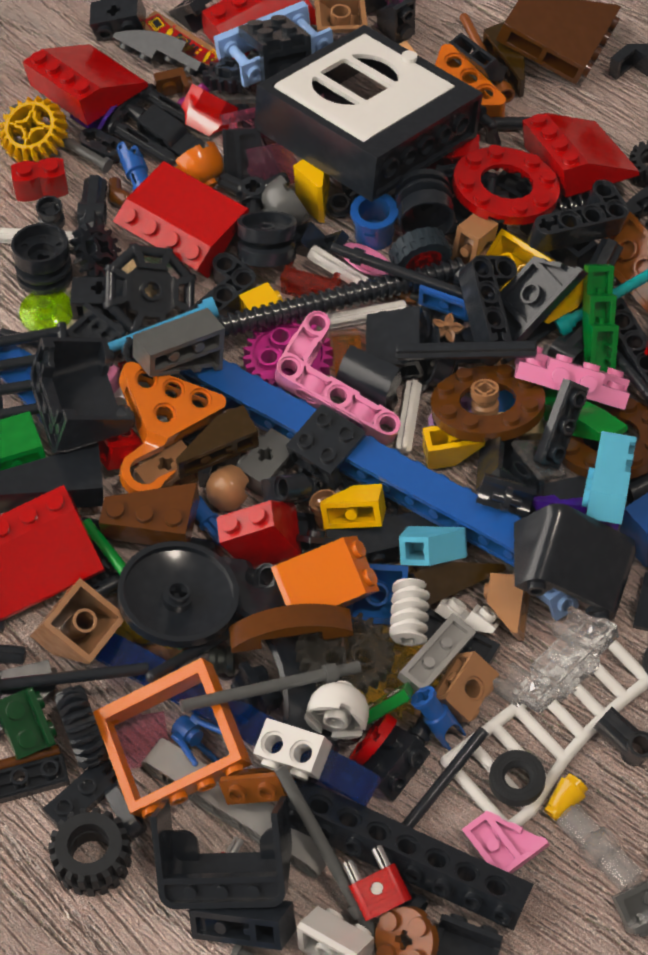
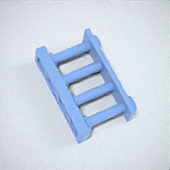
(233, 46)

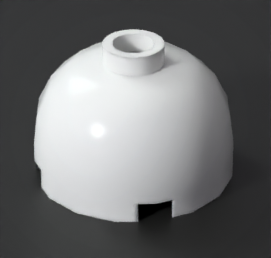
(338, 709)

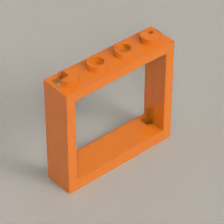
(149, 696)

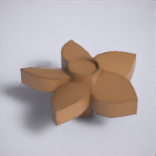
(448, 327)

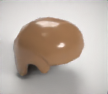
(227, 488)

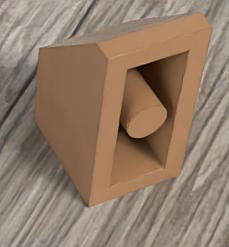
(508, 602)

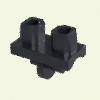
(506, 495)
(250, 675)

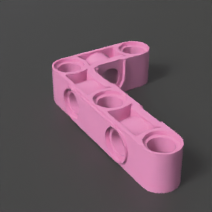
(318, 388)

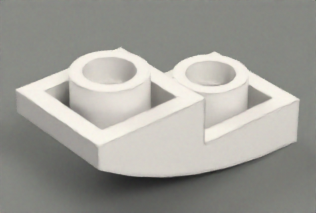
(480, 618)

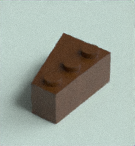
(151, 515)

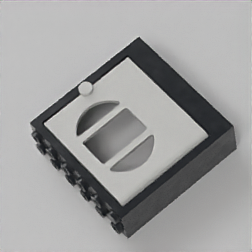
(377, 139)

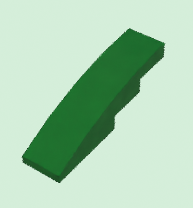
(599, 311)
(591, 418)

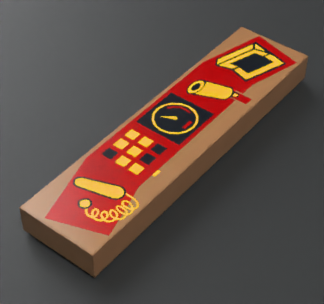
(159, 23)

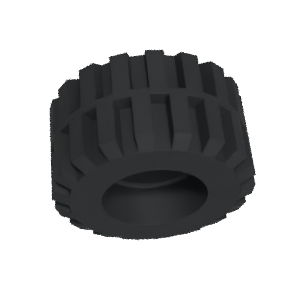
(86, 828)

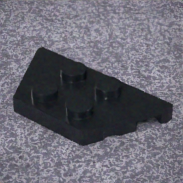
(536, 293)

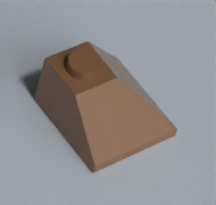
(340, 15)

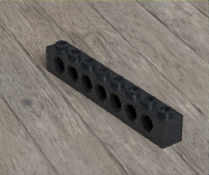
(417, 856)

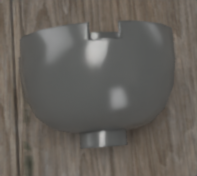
(283, 199)

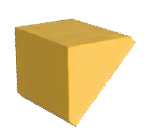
(312, 188)

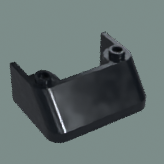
(221, 879)

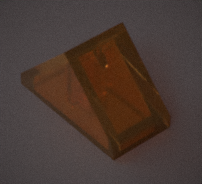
(341, 342)

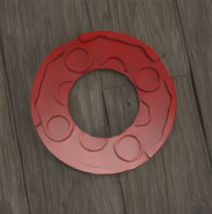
(517, 211)

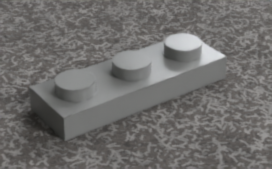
(437, 653)

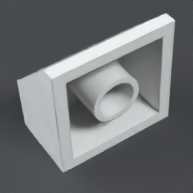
(328, 934)

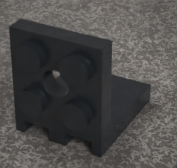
(278, 43)

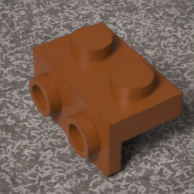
(252, 786)

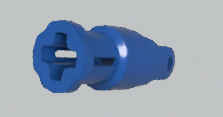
(133, 164)
(436, 715)

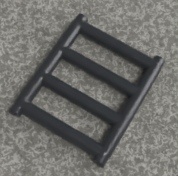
(21, 362)

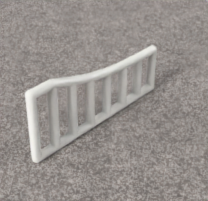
(563, 757)

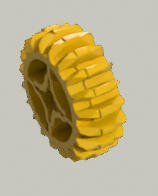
(38, 138)

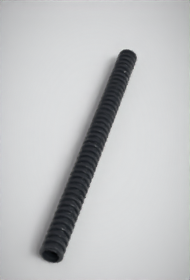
(330, 299)

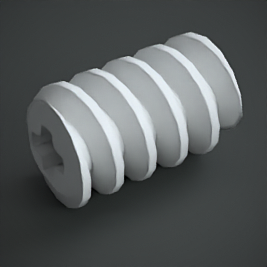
(409, 612)

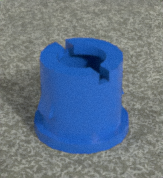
(374, 221)

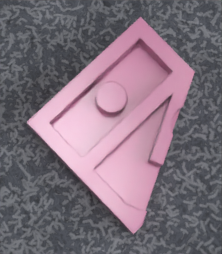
(503, 842)

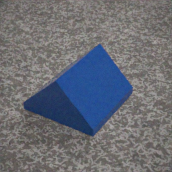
(636, 526)
(379, 604)

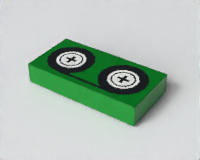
(390, 702)

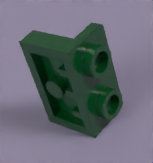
(25, 723)

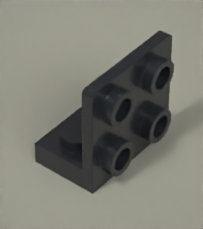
(324, 445)

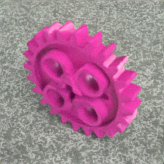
(268, 346)

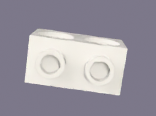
(295, 743)

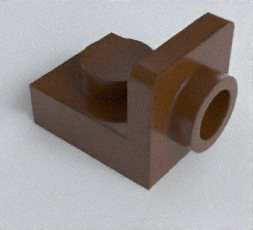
(172, 82)

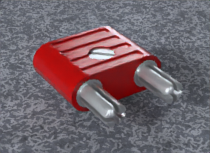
(379, 890)

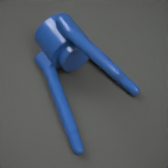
(188, 732)

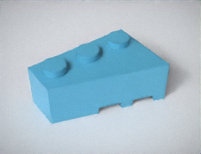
(609, 480)

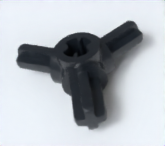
(249, 189)

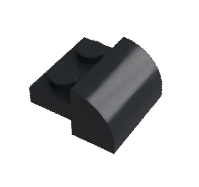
(370, 376)

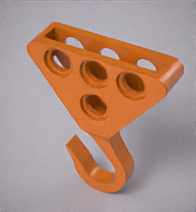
(445, 60)
(152, 402)

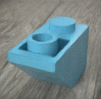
(432, 545)

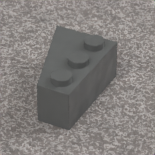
(181, 344)

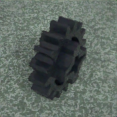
(223, 76)
(93, 248)

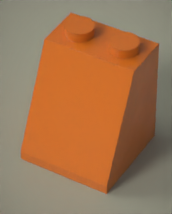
(327, 575)

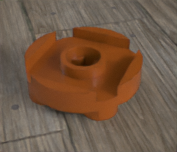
(401, 919)

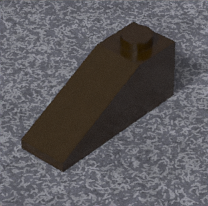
(513, 60)
(221, 440)
(452, 577)

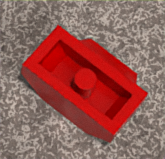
(204, 110)

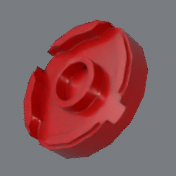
(373, 740)

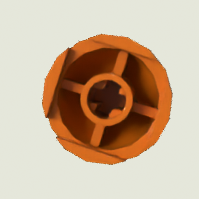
(202, 163)

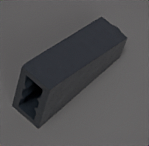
(75, 470)

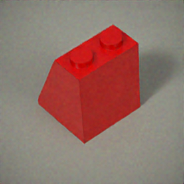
(261, 533)

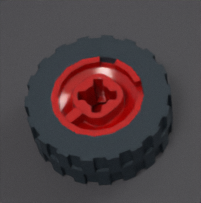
(420, 248)

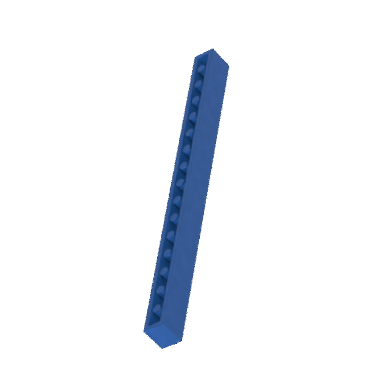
(371, 462)

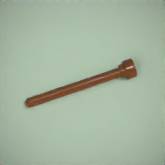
(504, 87)

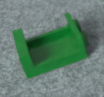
(19, 441)

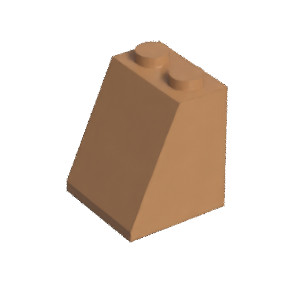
(78, 624)

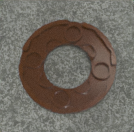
(461, 424)
(581, 456)

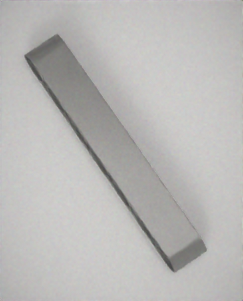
(170, 764)

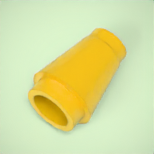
(567, 793)

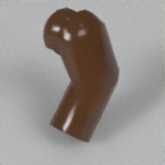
(116, 193)

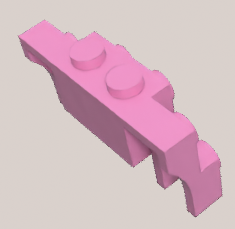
(548, 371)

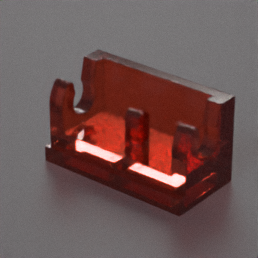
(299, 282)

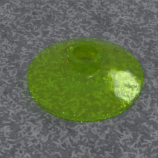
(37, 317)

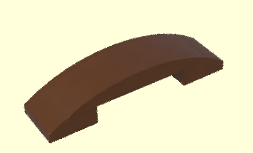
(290, 621)

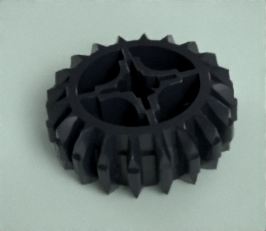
(81, 727)

